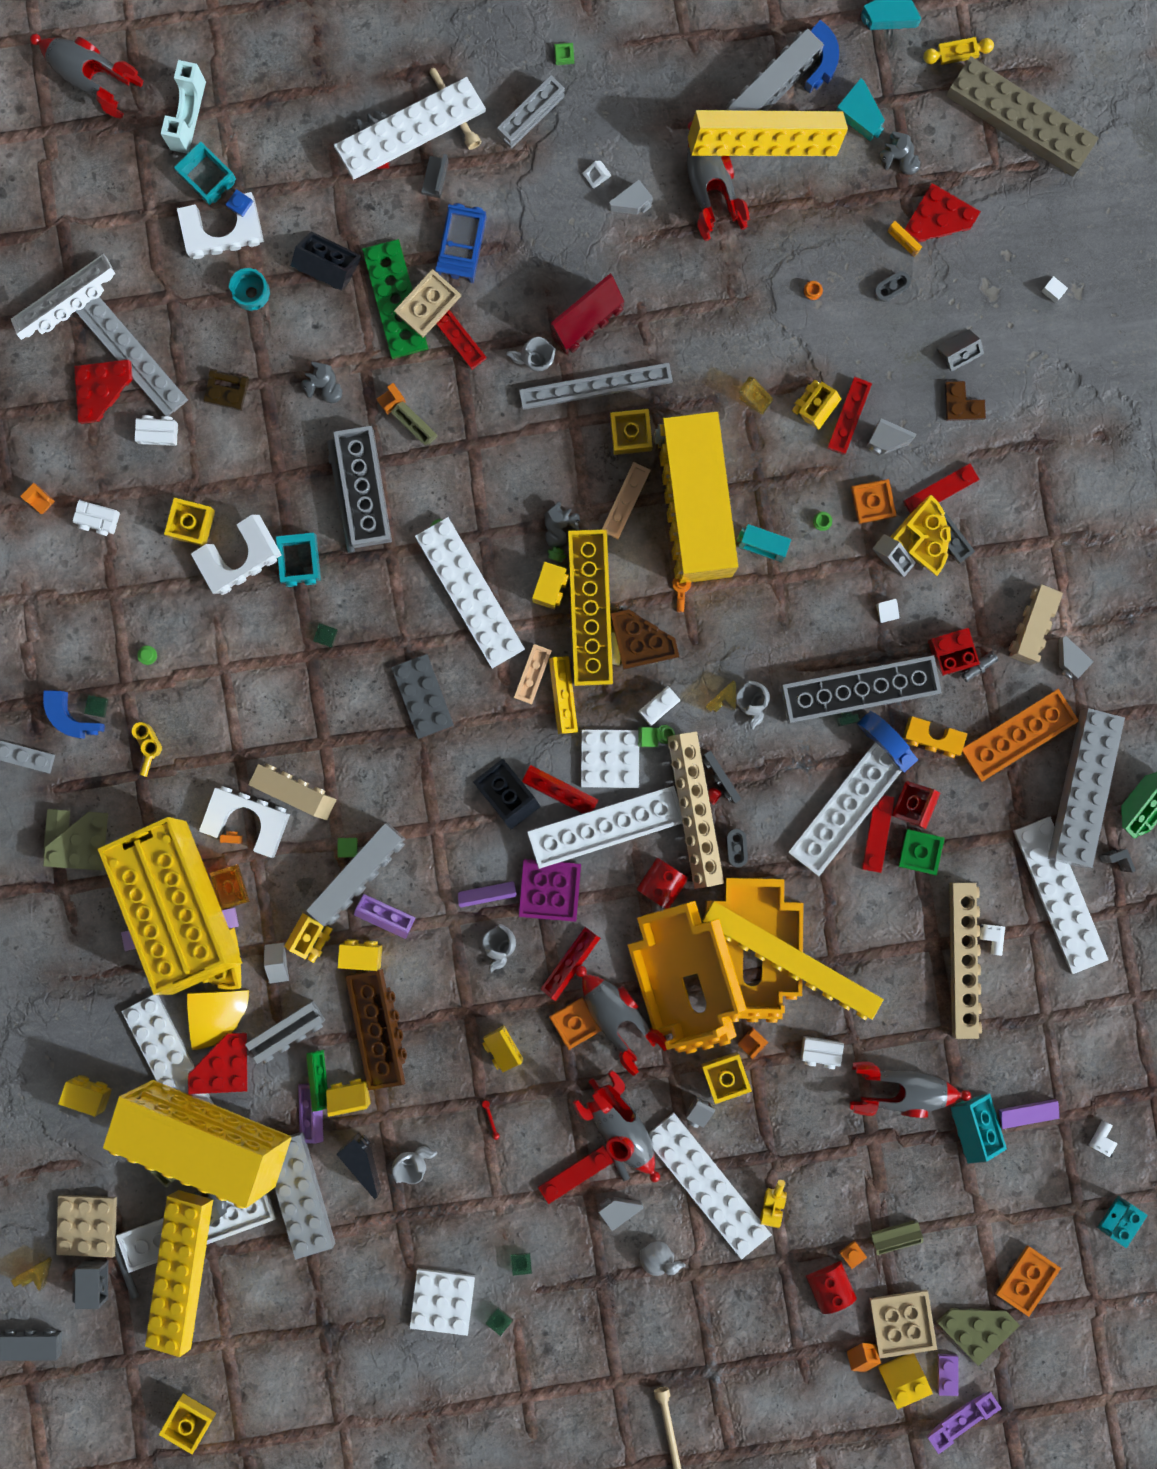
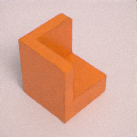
(390, 398)
(37, 498)
(752, 1042)
(863, 1357)

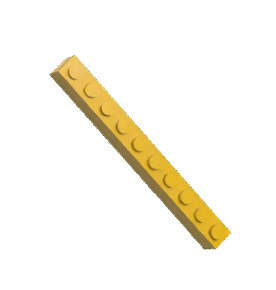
(796, 962)

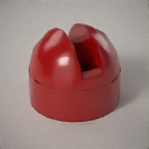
(714, 795)

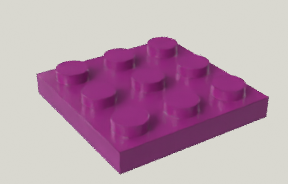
(550, 891)

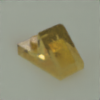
(755, 395)
(728, 694)
(36, 1273)

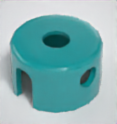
(242, 281)

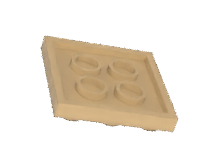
(86, 1226)
(903, 1323)

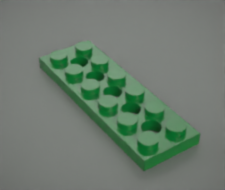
(383, 293)

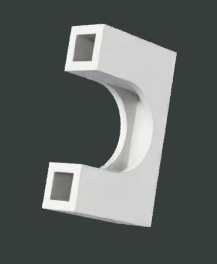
(199, 243)
(261, 552)
(225, 802)

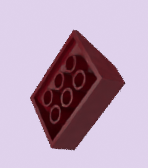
(587, 315)

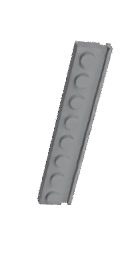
(126, 347)

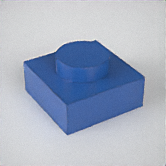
(239, 203)

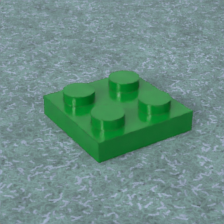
(921, 852)

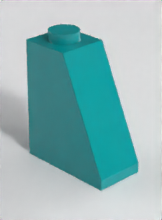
(890, 14)
(862, 111)

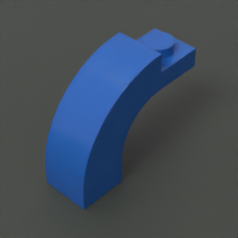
(829, 57)
(57, 712)
(888, 740)

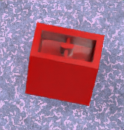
(954, 651)

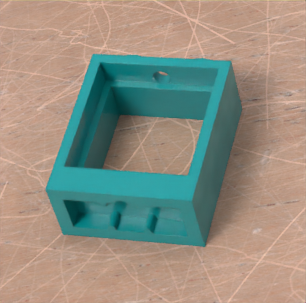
(191, 160)
(299, 539)
(763, 542)
(1125, 1223)

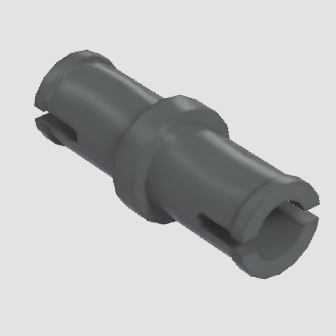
(985, 662)

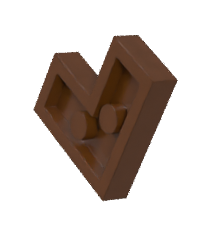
(958, 407)

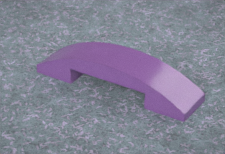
(961, 1420)

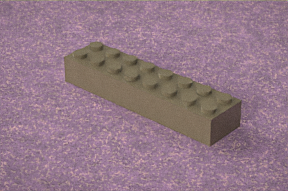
(1022, 116)

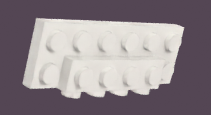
(64, 299)

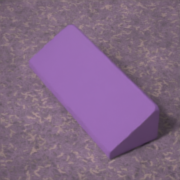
(486, 894)
(384, 916)
(1029, 1113)
(310, 1122)

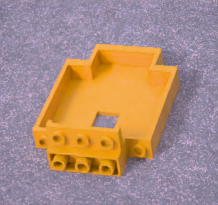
(764, 905)
(677, 947)

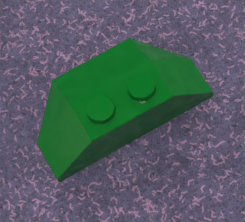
(1140, 808)

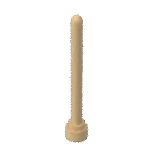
(471, 139)
(662, 1396)

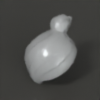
(535, 354)
(752, 700)
(498, 945)
(410, 1166)
(659, 1259)

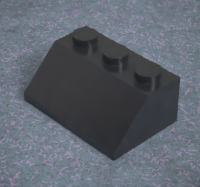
(325, 260)

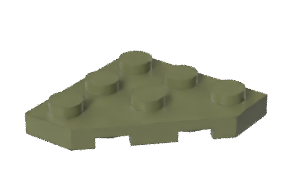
(79, 844)
(978, 1330)

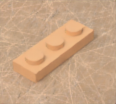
(532, 674)

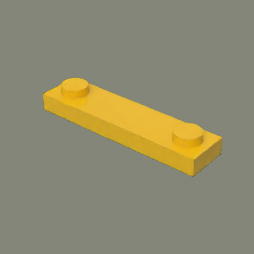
(563, 695)

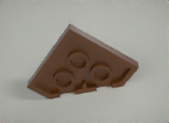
(641, 641)

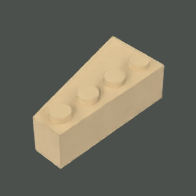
(1035, 625)
(292, 792)

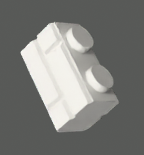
(156, 431)
(96, 517)
(659, 706)
(821, 1051)

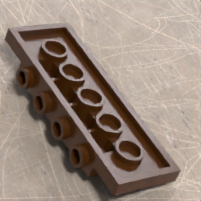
(377, 1029)

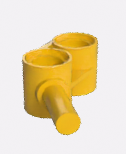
(144, 741)
(773, 1203)

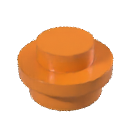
(813, 290)

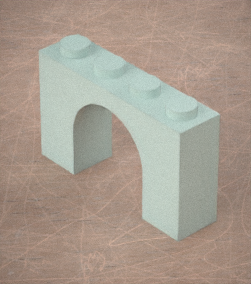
(180, 129)

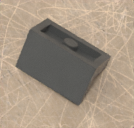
(435, 176)
(961, 350)
(1121, 856)

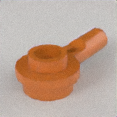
(680, 588)

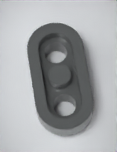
(891, 287)
(737, 848)

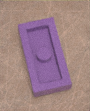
(947, 1374)

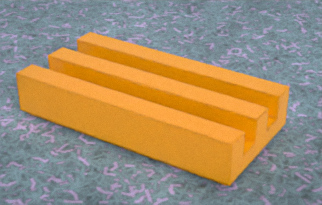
(904, 238)

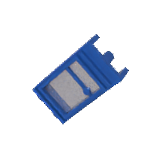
(461, 241)

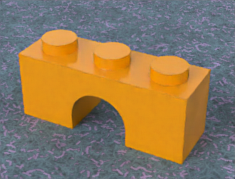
(918, 733)

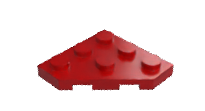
(940, 215)
(99, 387)
(222, 1067)

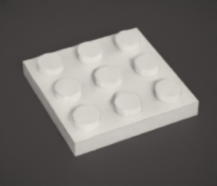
(610, 759)
(442, 1301)

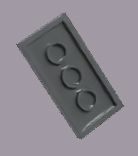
(422, 696)

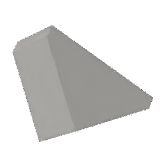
(276, 963)

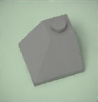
(888, 437)

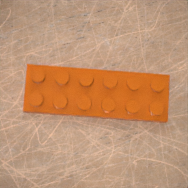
(1019, 735)

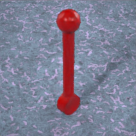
(486, 1104)

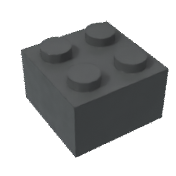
(90, 1284)

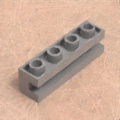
(531, 111)
(285, 1032)

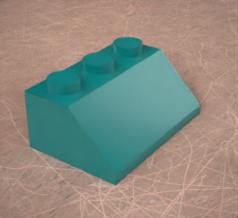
(978, 1129)

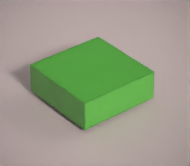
(564, 53)
(647, 737)
(347, 847)

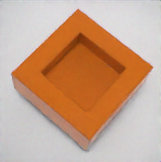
(231, 837)
(853, 1254)

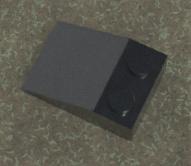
(507, 794)
(360, 1161)

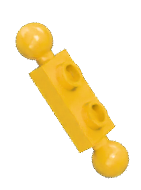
(958, 50)

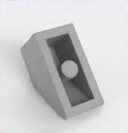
(632, 200)
(894, 555)
(1072, 659)
(699, 1112)
(618, 1210)

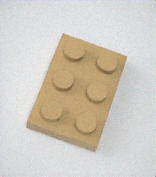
(427, 303)

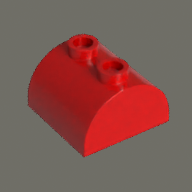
(916, 804)
(662, 883)
(831, 1288)

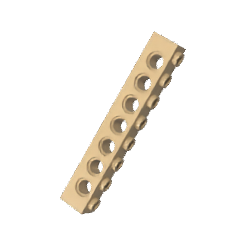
(695, 810)
(957, 931)

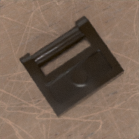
(226, 396)

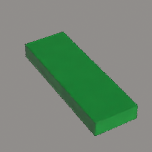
(317, 1079)

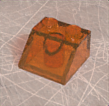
(229, 887)

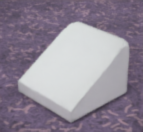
(596, 173)
(1054, 289)
(888, 610)

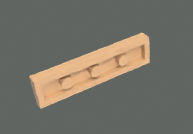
(626, 500)

